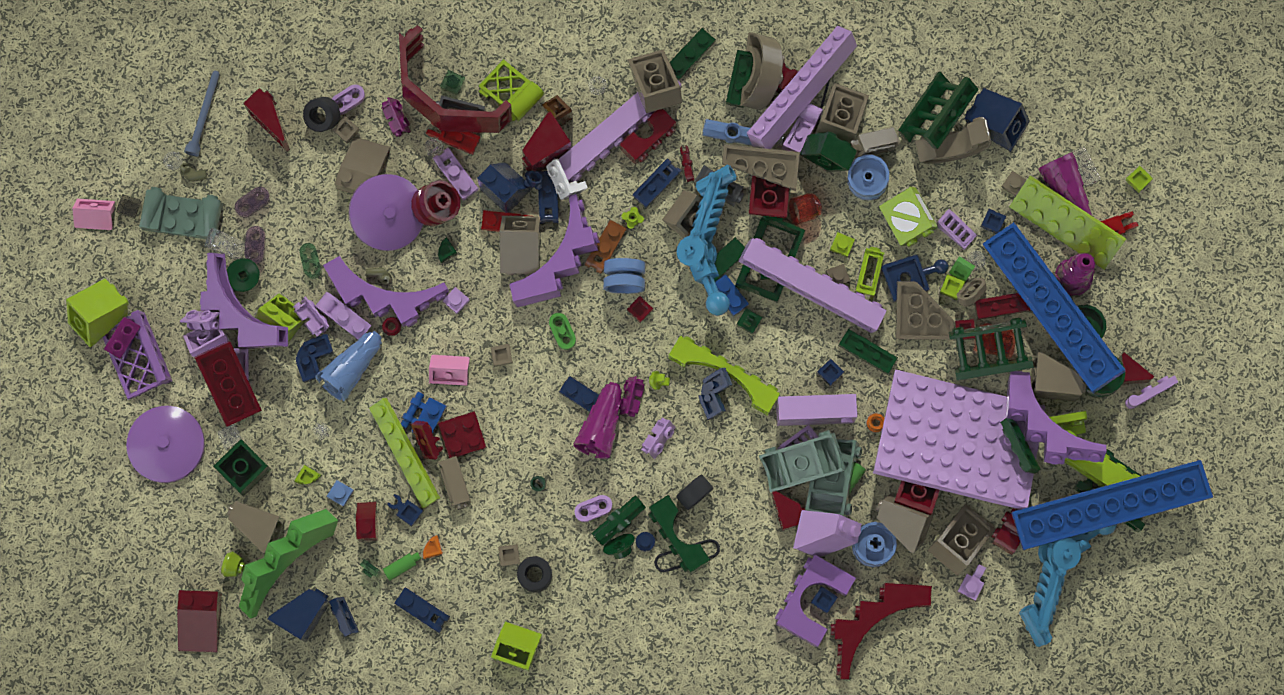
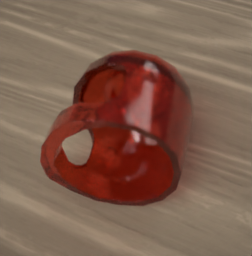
(808, 208)

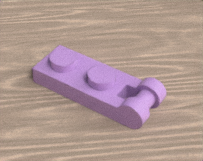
(456, 174)
(1149, 392)

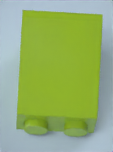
(96, 311)

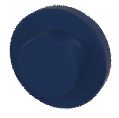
(645, 541)

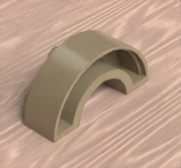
(765, 73)
(957, 145)

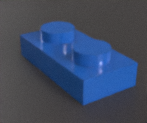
(736, 300)

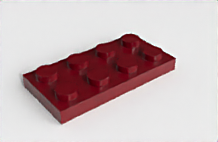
(227, 383)

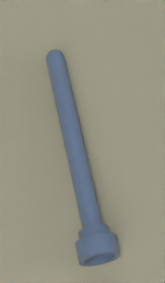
(193, 147)

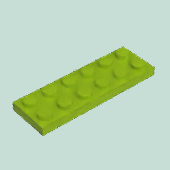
(1067, 222)

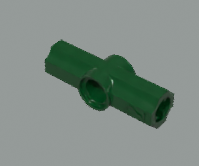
(618, 520)

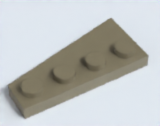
(768, 164)

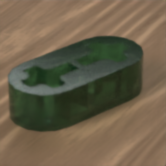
(306, 262)

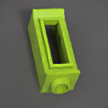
(865, 289)

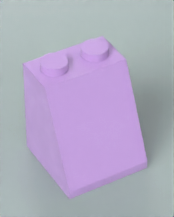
(825, 533)

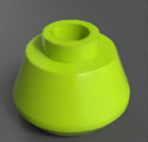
(232, 565)

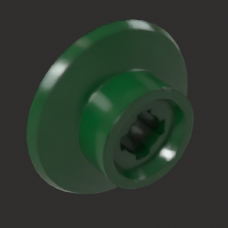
(239, 267)
(619, 546)

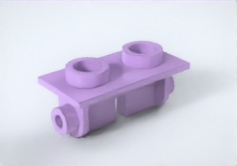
(201, 320)
(317, 323)
(654, 445)

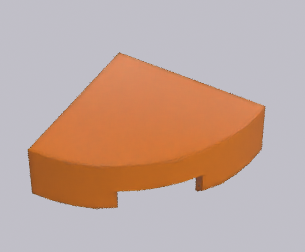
(432, 548)

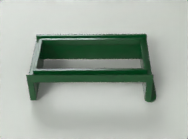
(777, 223)

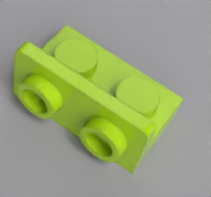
(1072, 422)

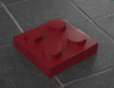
(462, 435)

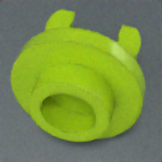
(657, 380)

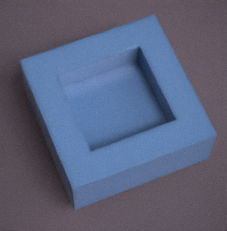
(340, 493)

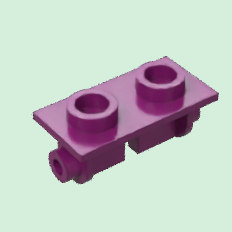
(393, 109)
(122, 337)
(632, 388)

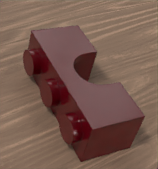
(638, 148)

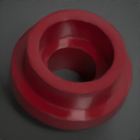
(391, 320)

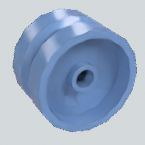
(862, 168)
(624, 275)
(885, 542)

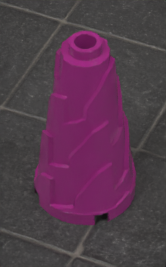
(1066, 180)
(1076, 274)
(599, 429)

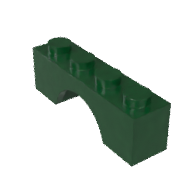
(691, 555)

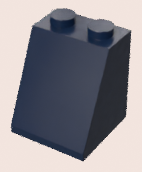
(1003, 115)
(503, 185)
(301, 614)

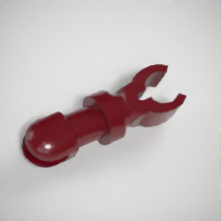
(687, 164)

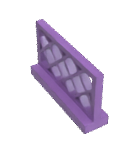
(153, 353)

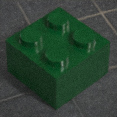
(828, 152)
(242, 467)

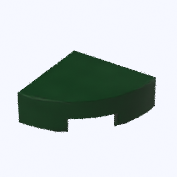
(446, 250)

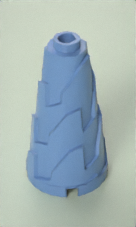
(347, 368)

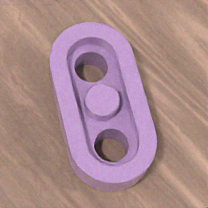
(345, 97)
(593, 509)

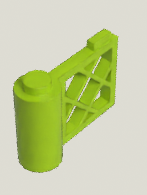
(524, 96)

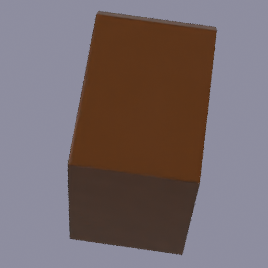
(559, 109)

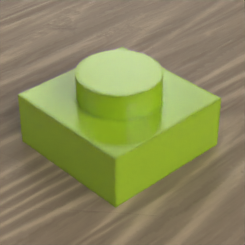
(1139, 179)
(842, 244)
(951, 286)

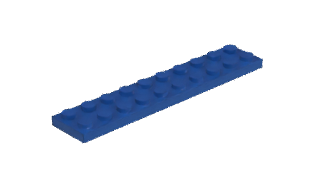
(1053, 308)
(1112, 505)

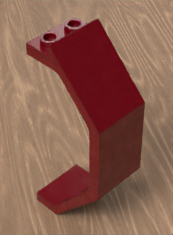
(445, 119)

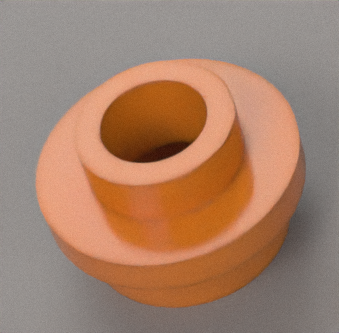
(871, 418)

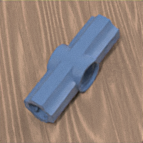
(719, 131)

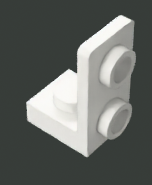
(561, 183)

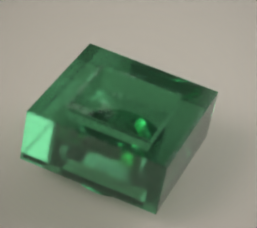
(452, 82)
(369, 569)

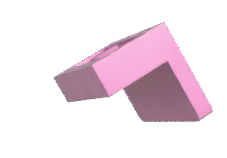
(93, 214)
(448, 370)

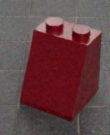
(545, 145)

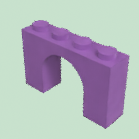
(817, 573)

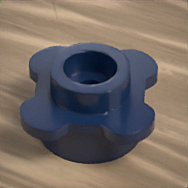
(533, 175)

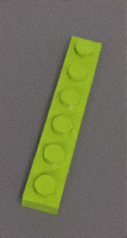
(404, 453)

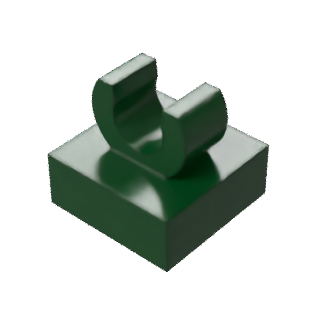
(749, 321)

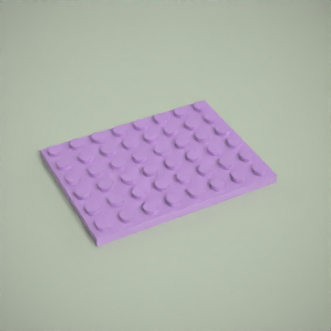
(951, 441)

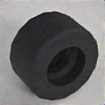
(311, 117)
(694, 492)
(528, 563)

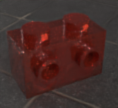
(990, 344)

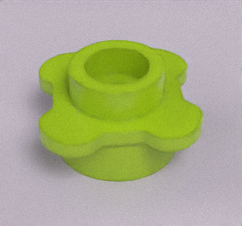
(631, 223)

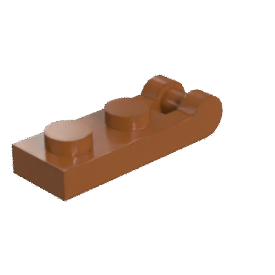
(608, 243)

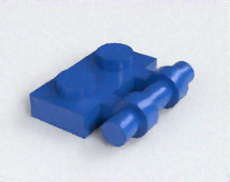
(431, 412)

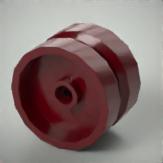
(435, 203)

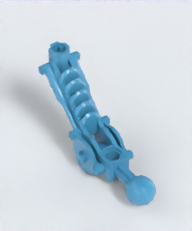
(697, 248)
(1056, 560)

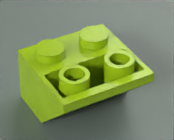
(280, 312)
(516, 646)

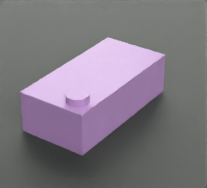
(816, 409)

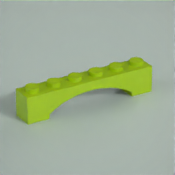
(688, 353)

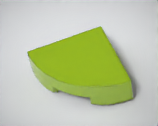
(307, 476)

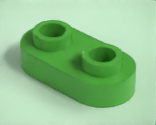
(563, 331)

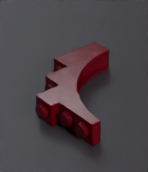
(851, 632)

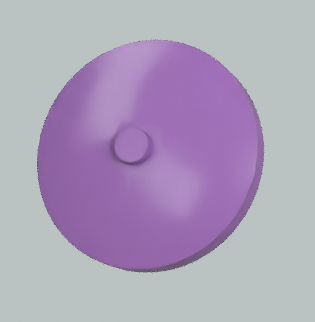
(383, 212)
(165, 444)

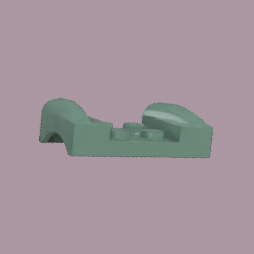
(179, 214)
(802, 461)
(831, 492)

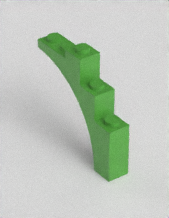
(279, 554)

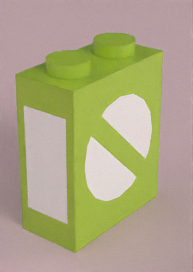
(908, 217)

